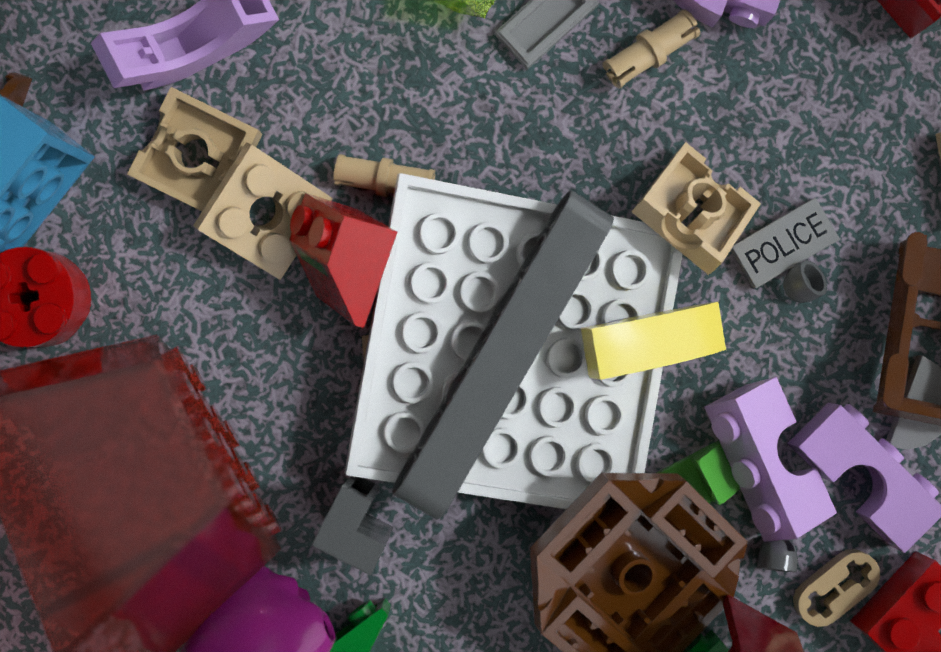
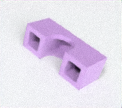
(748, 429)
(900, 504)

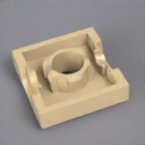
(183, 121)
(673, 198)
(228, 210)

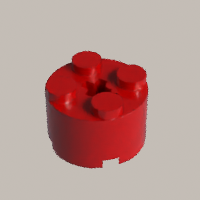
(61, 303)

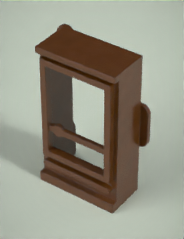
(916, 273)

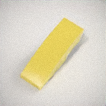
(652, 340)

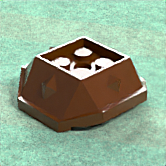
(679, 555)

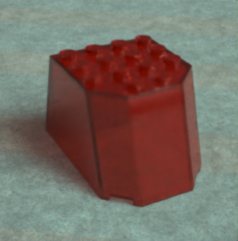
(125, 497)

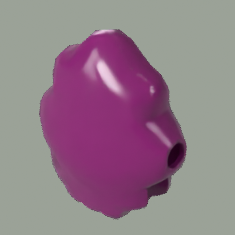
(265, 617)

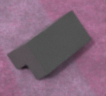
(351, 532)

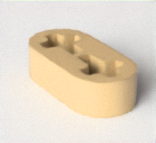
(844, 596)

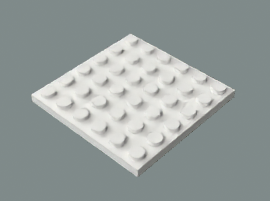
(434, 300)

